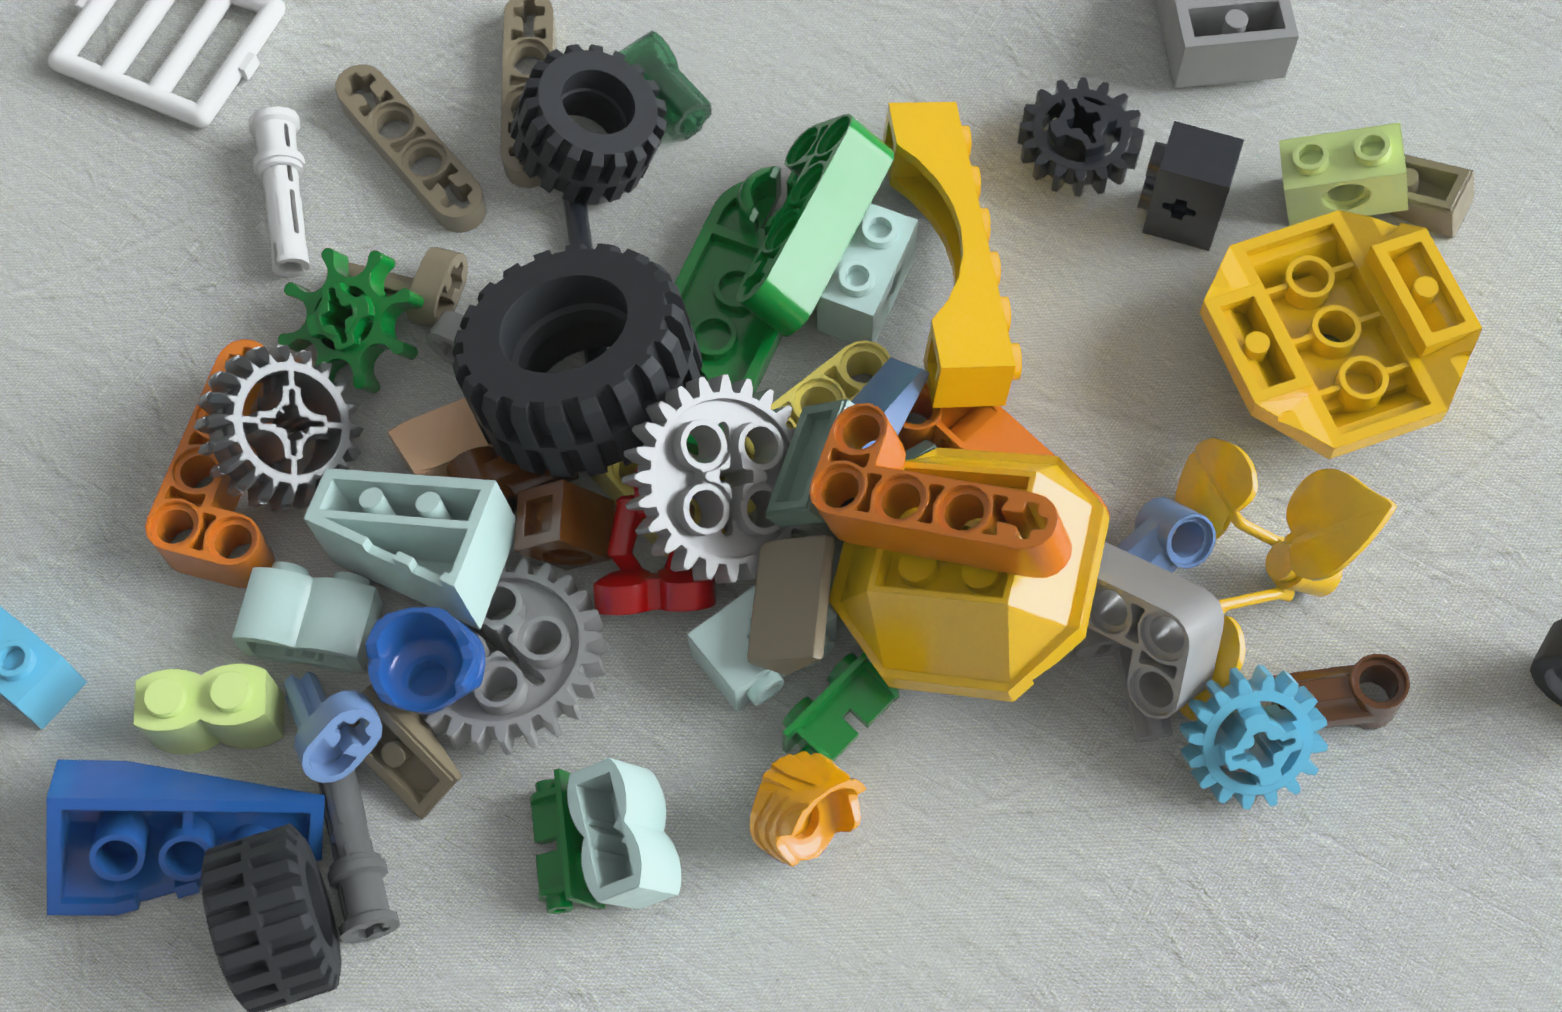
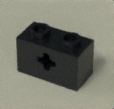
(1189, 184)

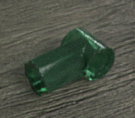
(684, 103)

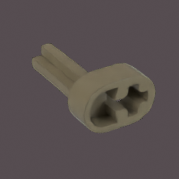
(438, 280)

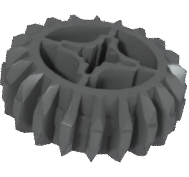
(298, 402)

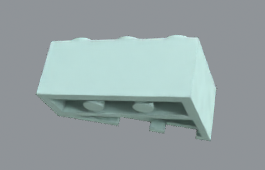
(417, 535)

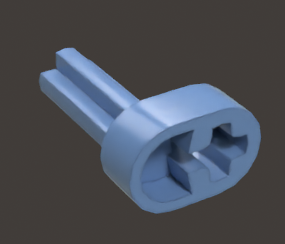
(323, 741)

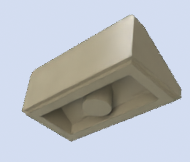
(791, 603)

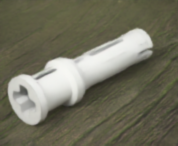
(279, 169)

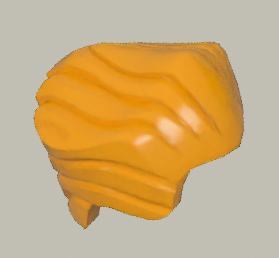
(803, 806)

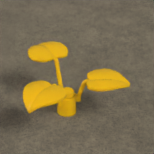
(1329, 523)

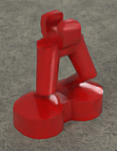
(637, 589)

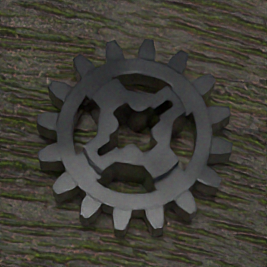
(1080, 136)

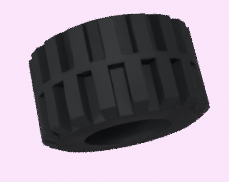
(599, 89)
(270, 919)

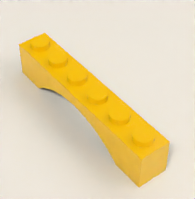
(969, 336)

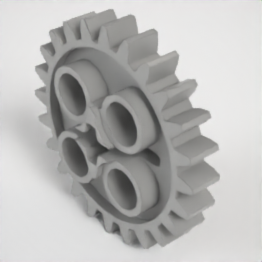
(671, 477)
(541, 615)

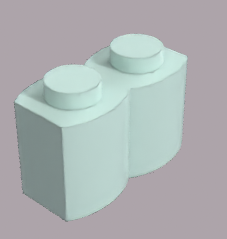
(307, 618)
(624, 843)

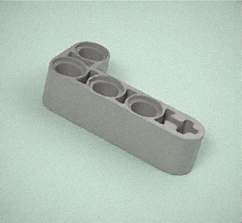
(1167, 625)

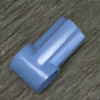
(1155, 540)

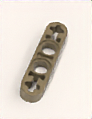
(515, 48)
(414, 144)

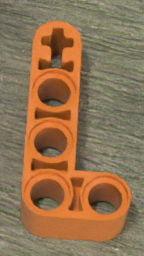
(209, 508)
(1016, 531)

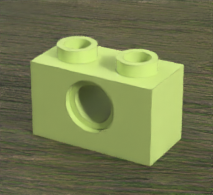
(1346, 172)

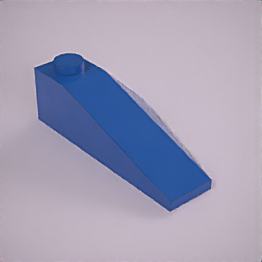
(143, 830)

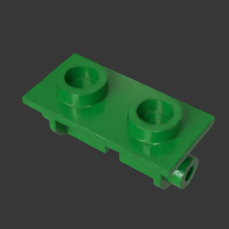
(820, 723)
(560, 870)

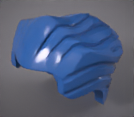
(423, 659)

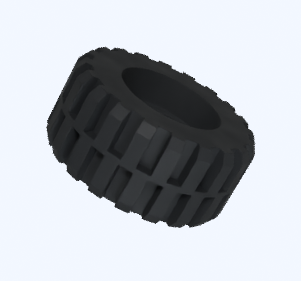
(552, 311)

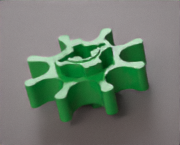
(352, 318)

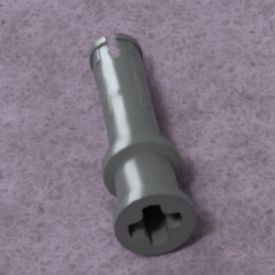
(356, 867)

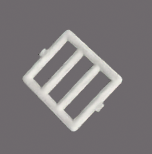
(157, 94)

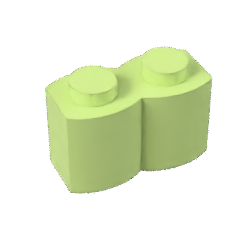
(196, 711)

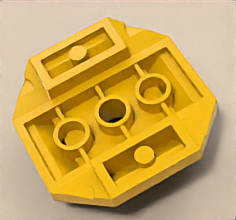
(1373, 289)
(969, 626)

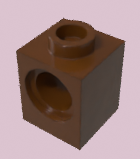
(563, 525)

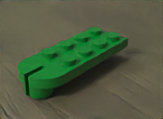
(727, 333)

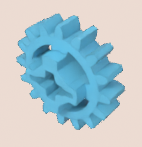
(1260, 739)

